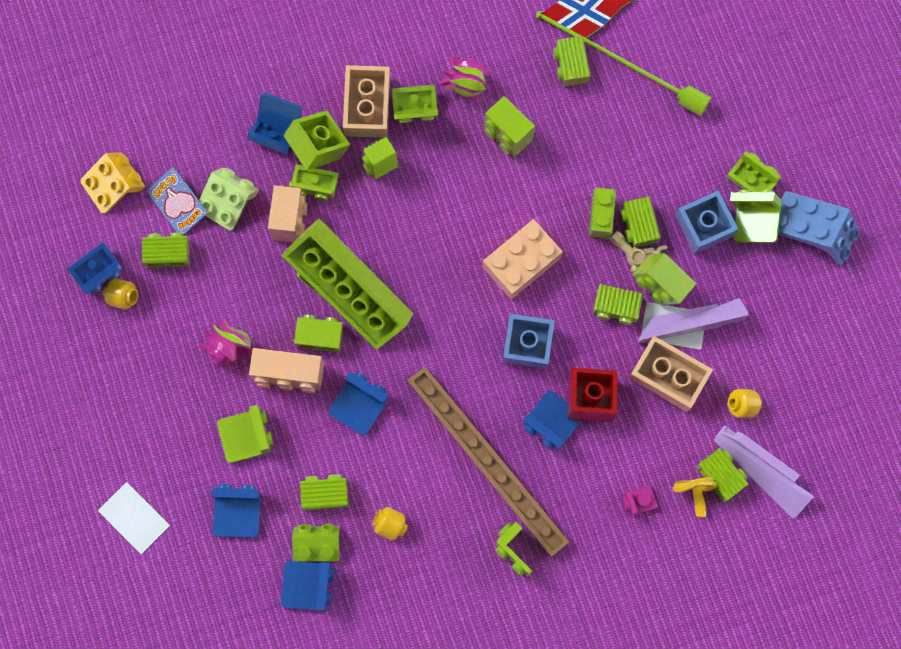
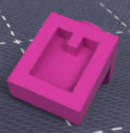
(639, 501)

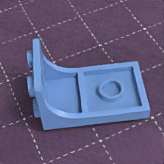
(818, 224)

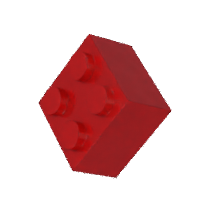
(592, 395)

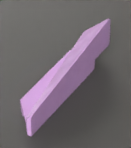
(694, 320)
(766, 470)

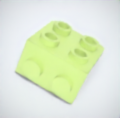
(226, 197)

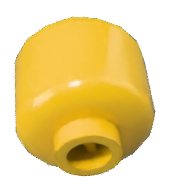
(120, 293)
(744, 403)
(389, 523)

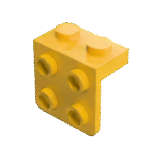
(111, 180)

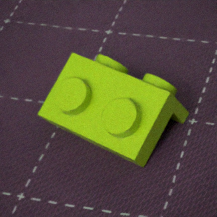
(752, 174)
(315, 182)
(316, 543)

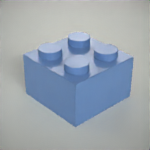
(706, 222)
(528, 341)

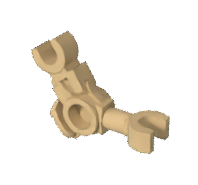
(634, 255)

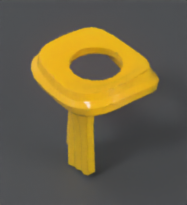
(697, 486)

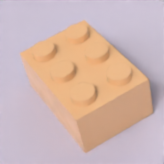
(366, 101)
(522, 259)
(286, 370)
(670, 374)

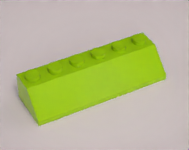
(348, 284)

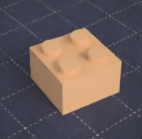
(286, 214)

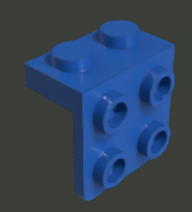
(273, 121)
(95, 268)
(359, 403)
(550, 421)
(236, 511)
(307, 585)

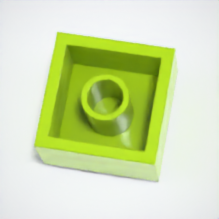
(508, 127)
(316, 140)
(663, 279)

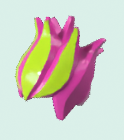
(465, 78)
(226, 344)

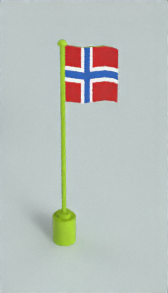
(589, 16)

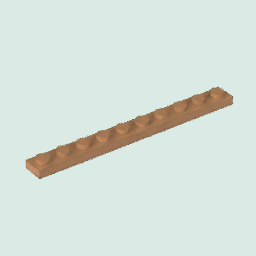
(488, 462)

